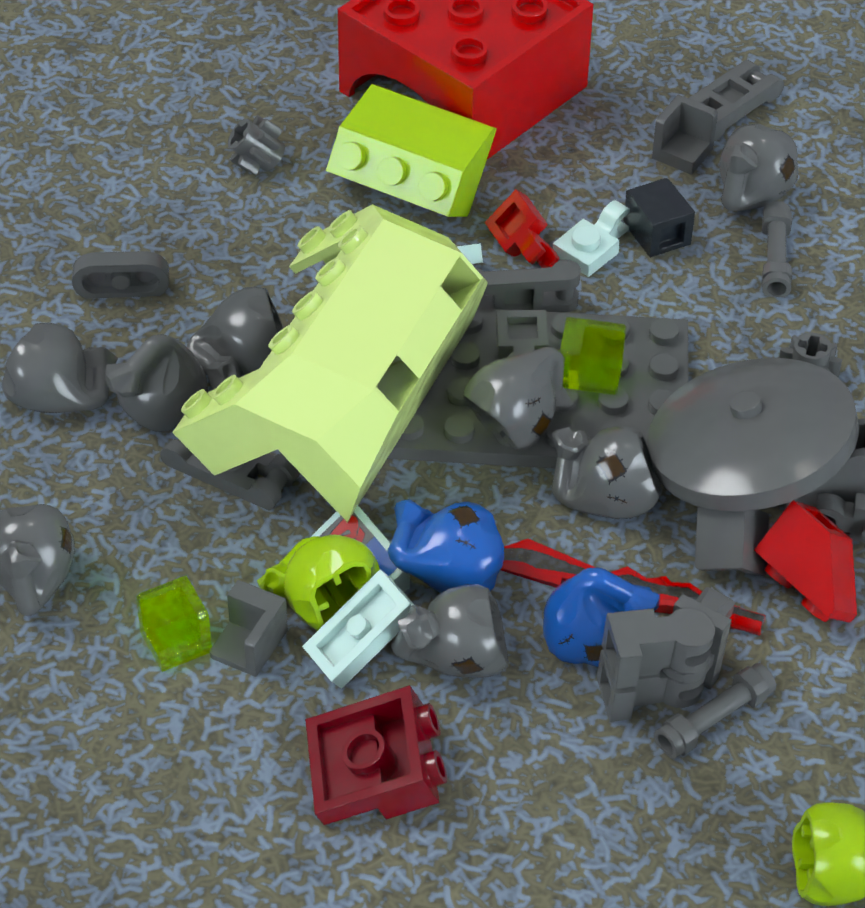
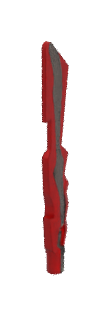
(552, 567)

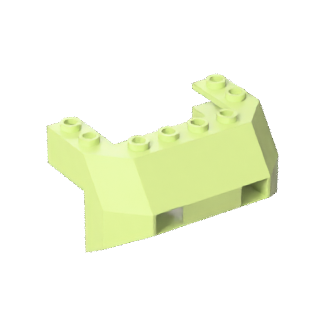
(350, 359)

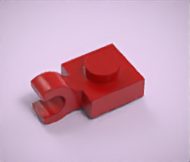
(517, 230)

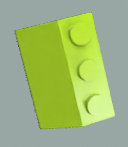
(412, 151)

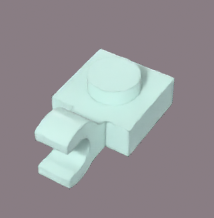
(594, 244)

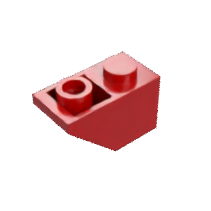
(815, 559)

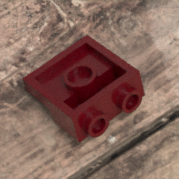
(375, 757)

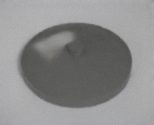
(753, 434)

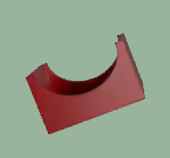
(472, 57)

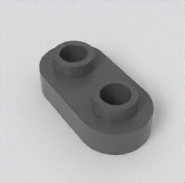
(120, 274)

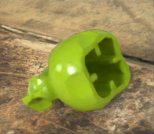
(320, 576)
(830, 854)

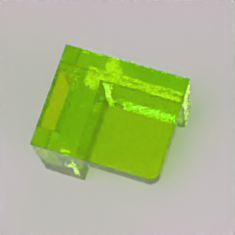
(593, 355)
(174, 623)

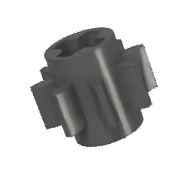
(256, 145)
(813, 349)

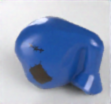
(447, 547)
(579, 608)

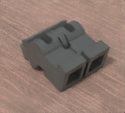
(665, 656)

